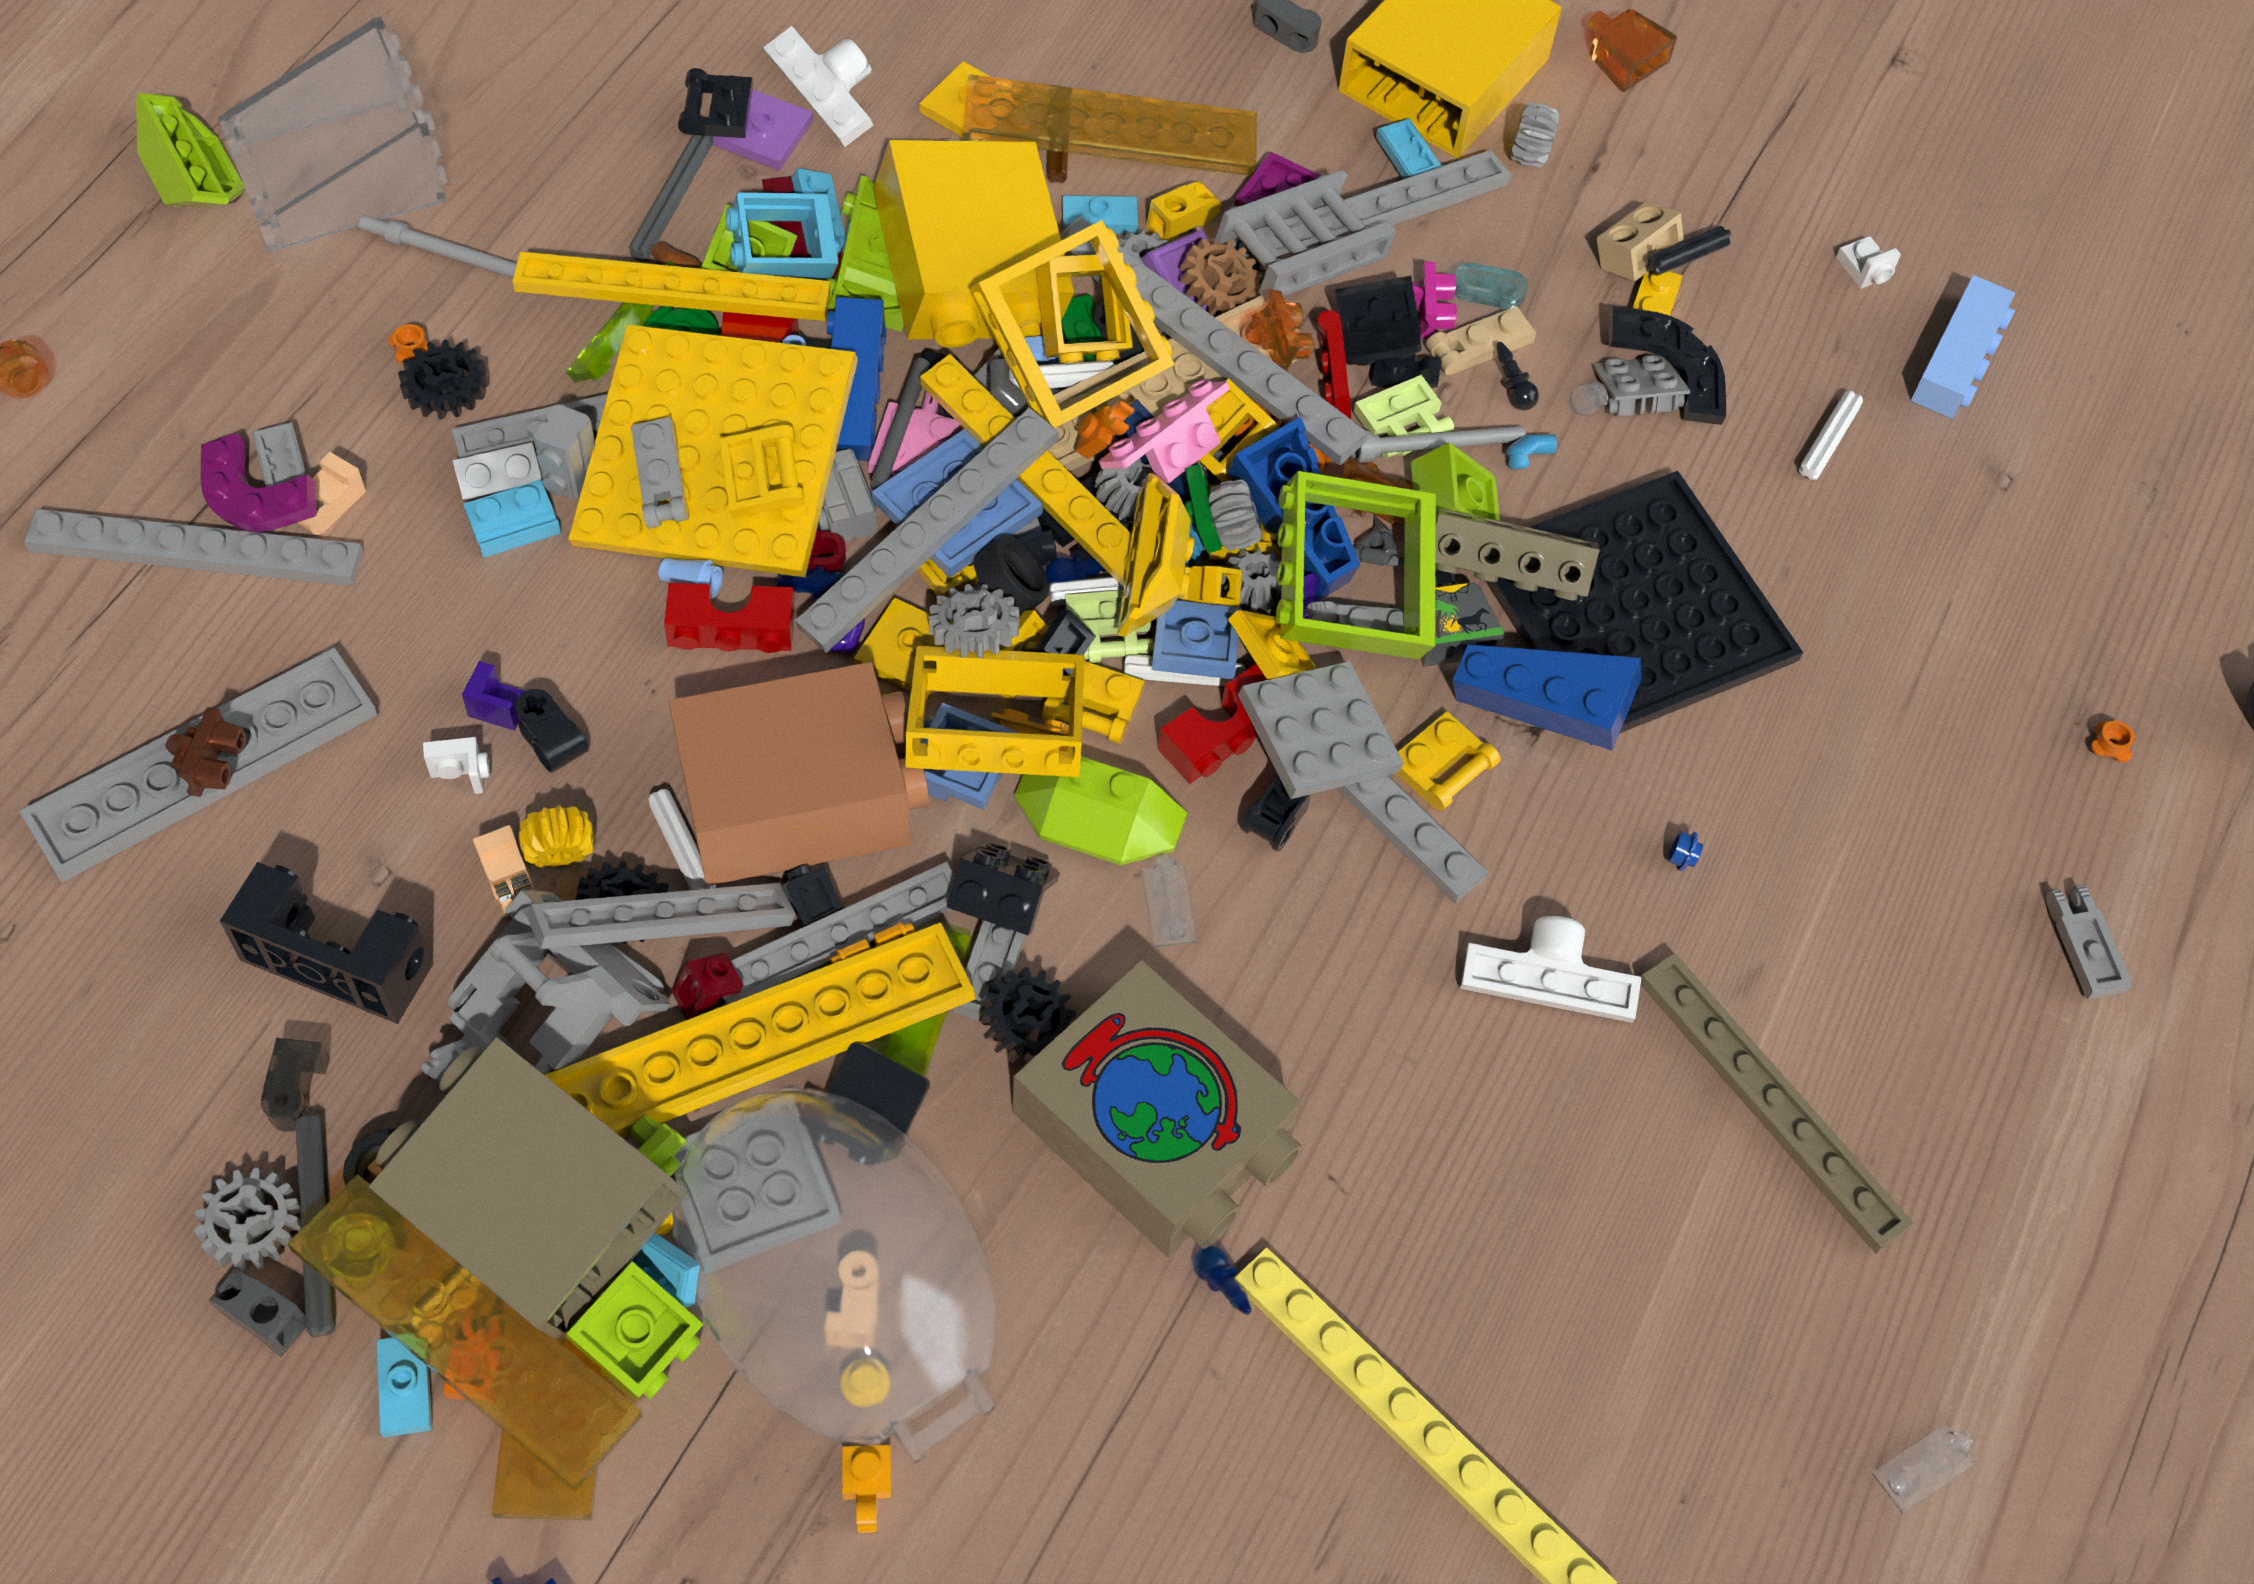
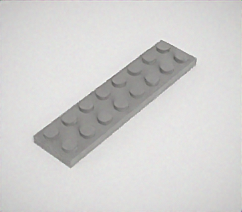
(144, 792)

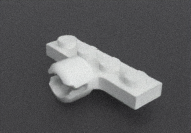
(825, 80)
(1552, 973)

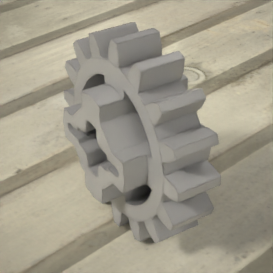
(974, 621)
(236, 1205)

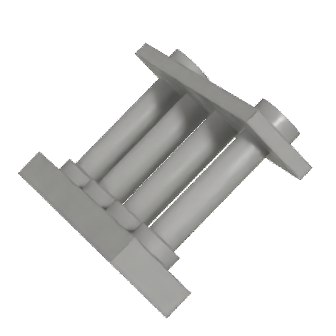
(1306, 265)

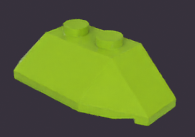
(183, 155)
(1102, 813)

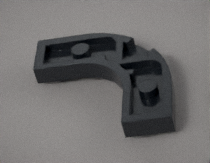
(1675, 342)

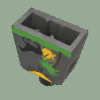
(1460, 620)

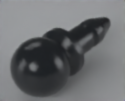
(1522, 393)

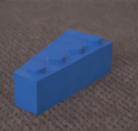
(862, 329)
(1266, 469)
(1551, 689)

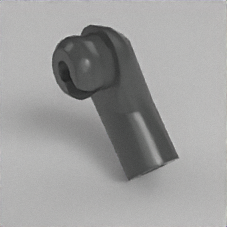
(1005, 390)

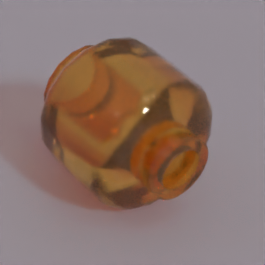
(21, 369)

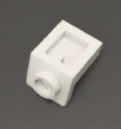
(1867, 262)
(457, 757)

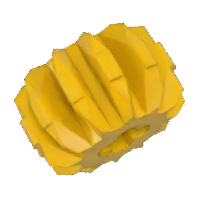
(556, 836)

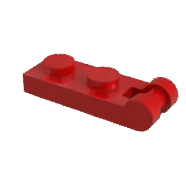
(1334, 361)

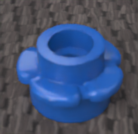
(1685, 850)

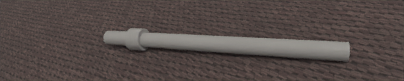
(400, 234)

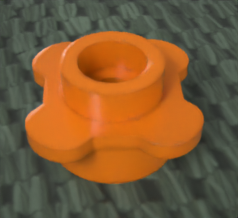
(406, 339)
(2118, 733)

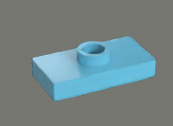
(1407, 148)
(1116, 211)
(669, 1268)
(402, 1390)

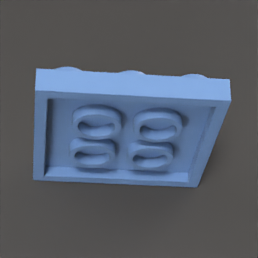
(922, 479)

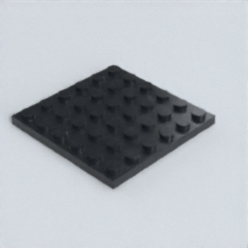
(1660, 594)

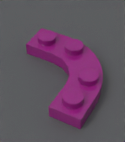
(249, 507)

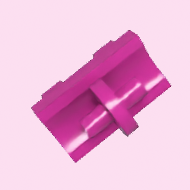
(1434, 287)

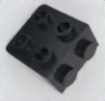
(1379, 321)
(1001, 887)
(880, 1085)

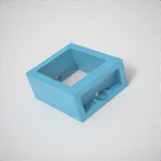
(784, 207)

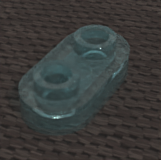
(1490, 285)

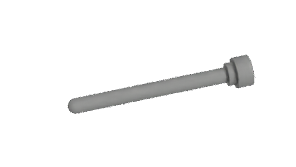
(1375, 445)

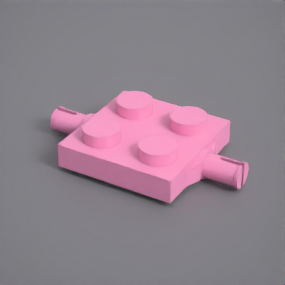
(924, 434)

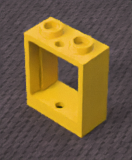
(1116, 318)

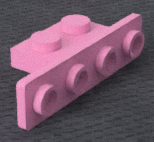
(1174, 437)

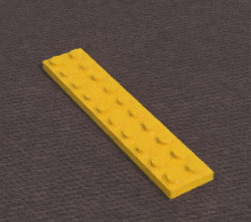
(770, 1032)

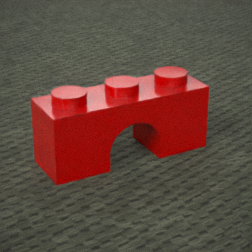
(761, 625)
(1199, 745)

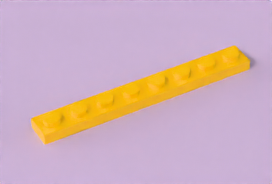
(672, 286)
(1046, 478)

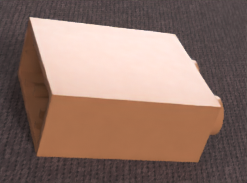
(795, 772)

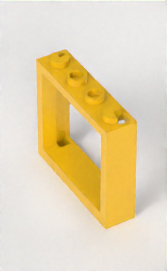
(1017, 352)
(1001, 674)

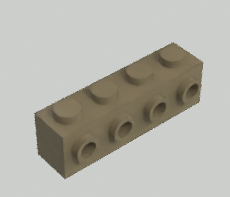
(1514, 553)

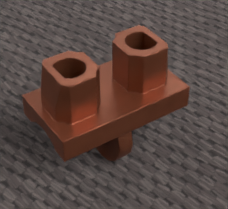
(199, 749)

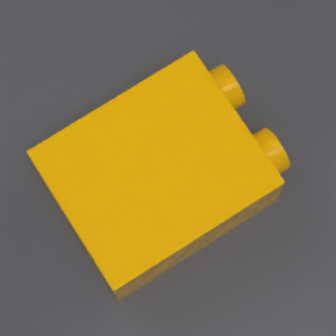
(1447, 62)
(956, 219)

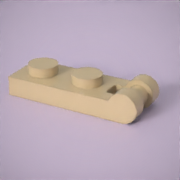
(1478, 340)

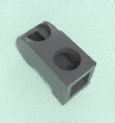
(1288, 24)
(259, 1311)

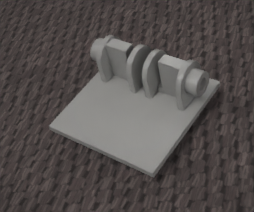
(1640, 384)

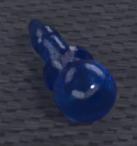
(1066, 570)
(1215, 1268)

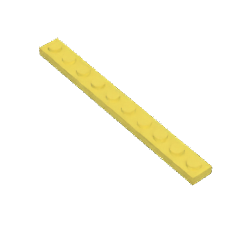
(1417, 1425)

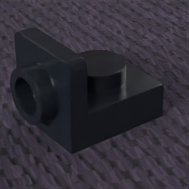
(1063, 636)
(811, 894)

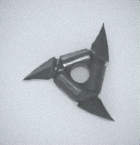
(1379, 536)

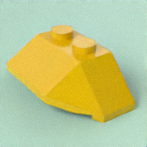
(1156, 556)

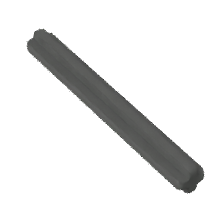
(670, 196)
(313, 1198)

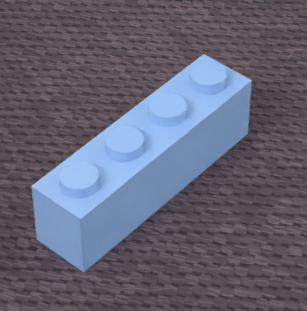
(1963, 347)

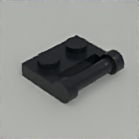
(728, 105)

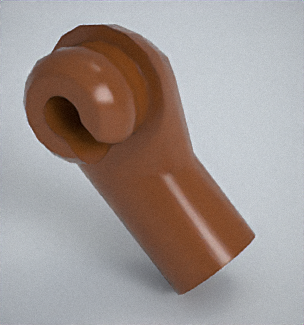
(664, 253)

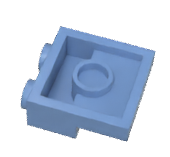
(1196, 640)
(966, 786)

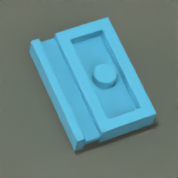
(512, 518)

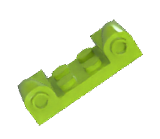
(864, 261)

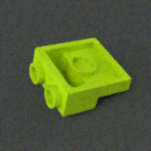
(636, 1333)

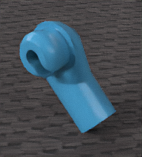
(1530, 445)

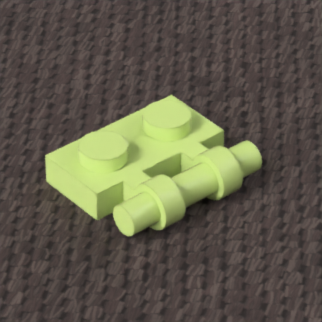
(1400, 406)
(1101, 616)

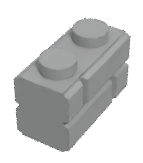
(564, 450)
(847, 501)

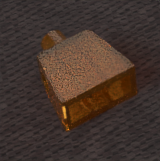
(1629, 47)

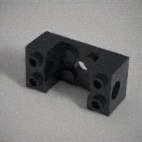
(270, 932)

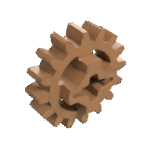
(1220, 275)

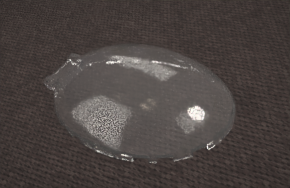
(836, 1268)

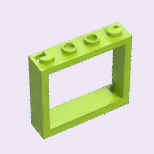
(1419, 564)

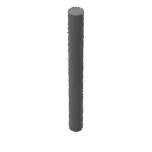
(899, 424)

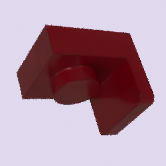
(705, 982)

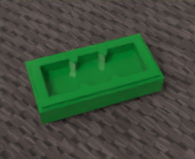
(1199, 508)

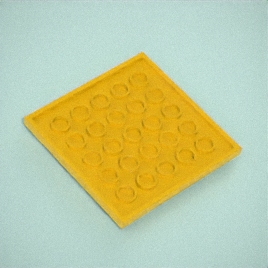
(712, 392)

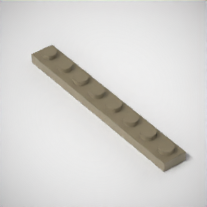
(1776, 1103)

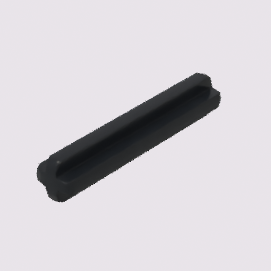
(1688, 250)

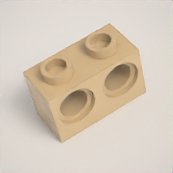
(1639, 234)

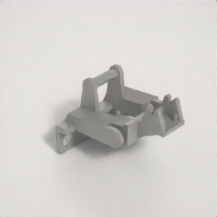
(583, 1001)

